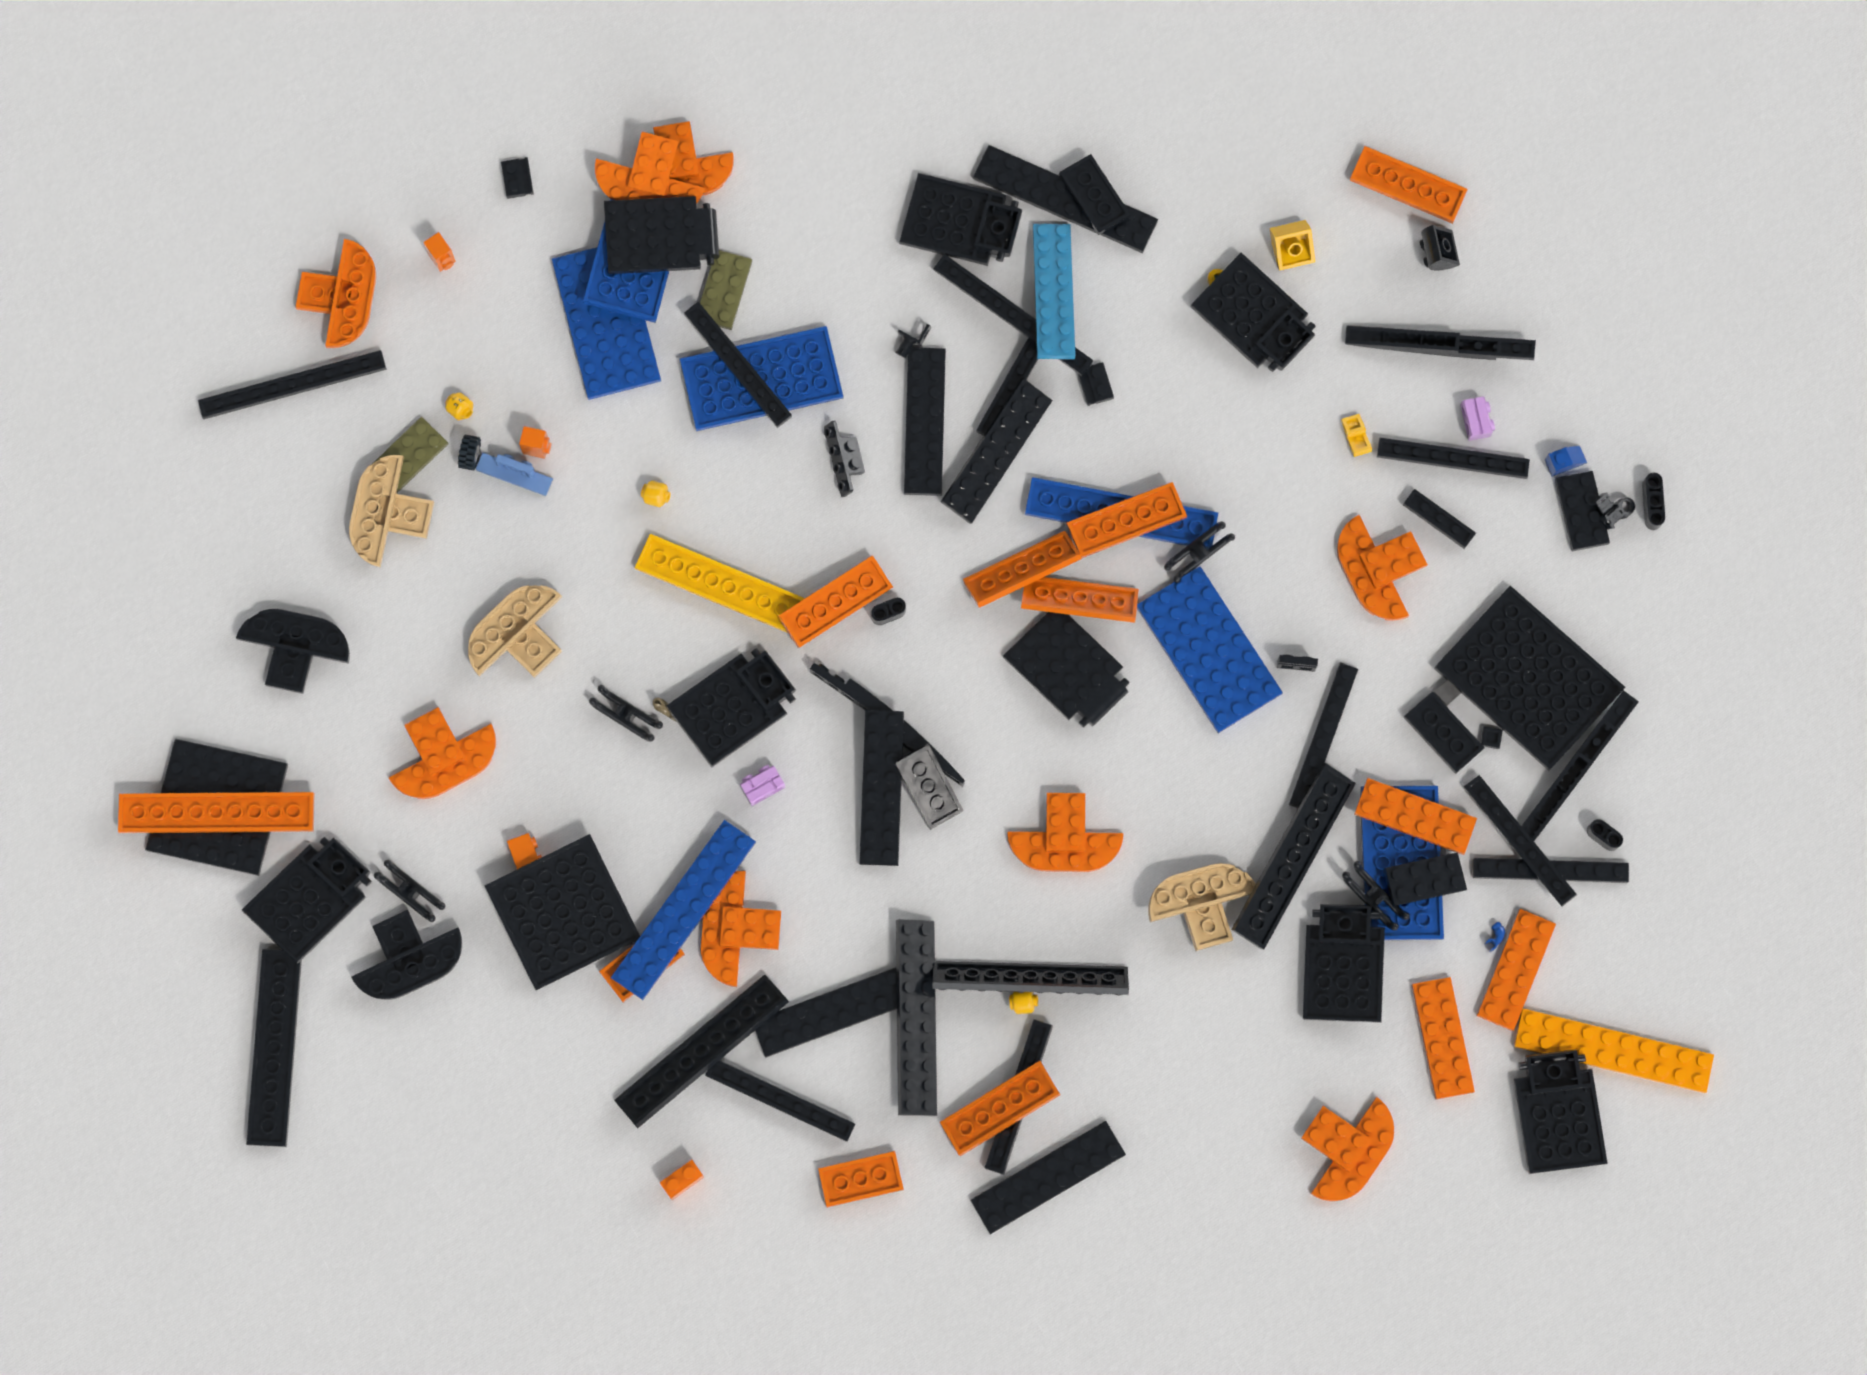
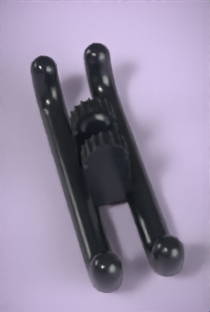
(1199, 551)
(625, 714)
(409, 891)
(1374, 896)

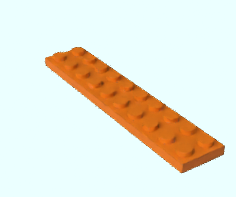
(216, 812)

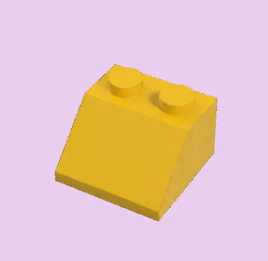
(1292, 244)

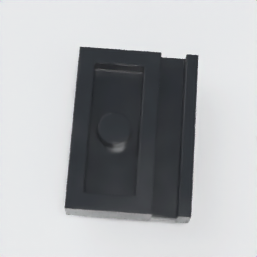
(517, 178)
(1096, 384)
(1297, 663)

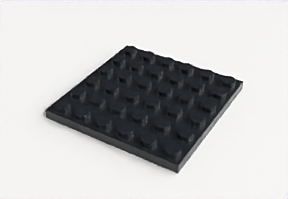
(216, 770)
(562, 912)

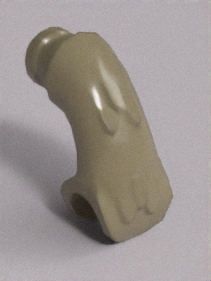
(660, 705)

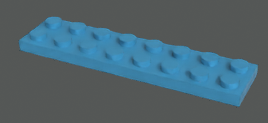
(1053, 291)

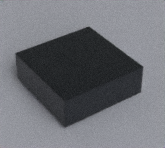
(1491, 737)

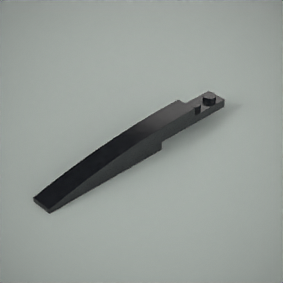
(1440, 343)
(860, 696)
(1579, 765)

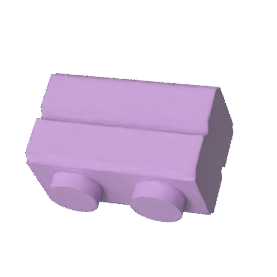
(1477, 419)
(762, 785)

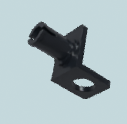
(908, 341)

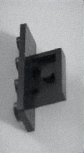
(844, 456)

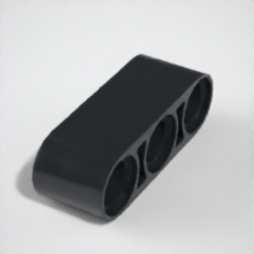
(1657, 493)

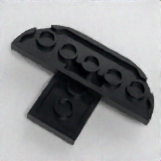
(295, 642)
(409, 960)

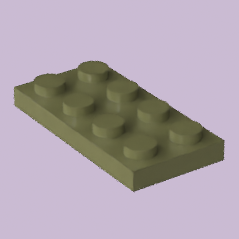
(725, 288)
(418, 446)

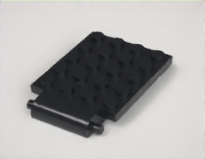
(960, 221)
(659, 235)
(1255, 315)
(1068, 668)
(733, 705)
(309, 898)
(1344, 965)
(1559, 1113)

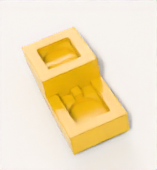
(1356, 435)

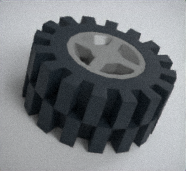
(469, 452)

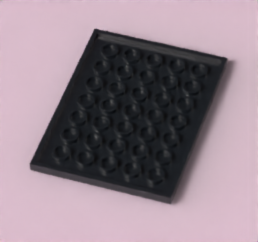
(1529, 678)

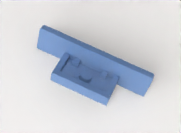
(514, 472)

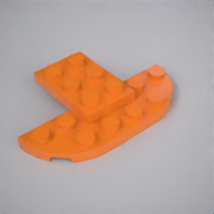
(705, 172)
(648, 175)
(343, 296)
(1375, 568)
(444, 759)
(1065, 843)
(732, 927)
(1353, 1150)

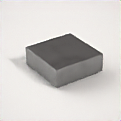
(1447, 692)

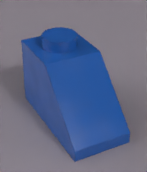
(1565, 460)

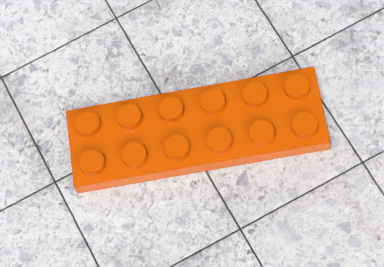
(1408, 184)
(1126, 520)
(1022, 569)
(1081, 599)
(835, 601)
(1415, 816)
(1516, 970)
(1443, 1038)
(1000, 1108)

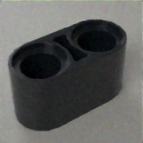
(886, 608)
(1606, 832)

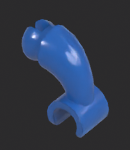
(1499, 932)

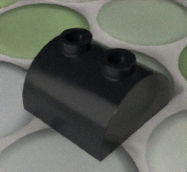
(1439, 248)

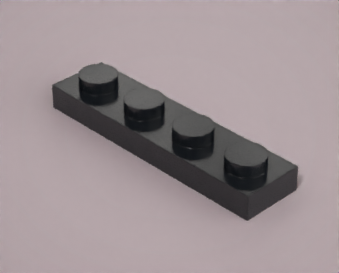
(1439, 518)

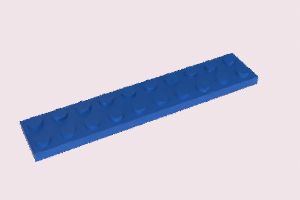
(1068, 502)
(683, 910)

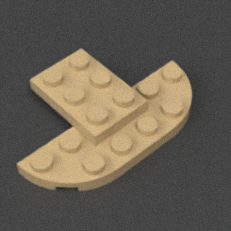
(381, 510)
(514, 630)
(1200, 898)

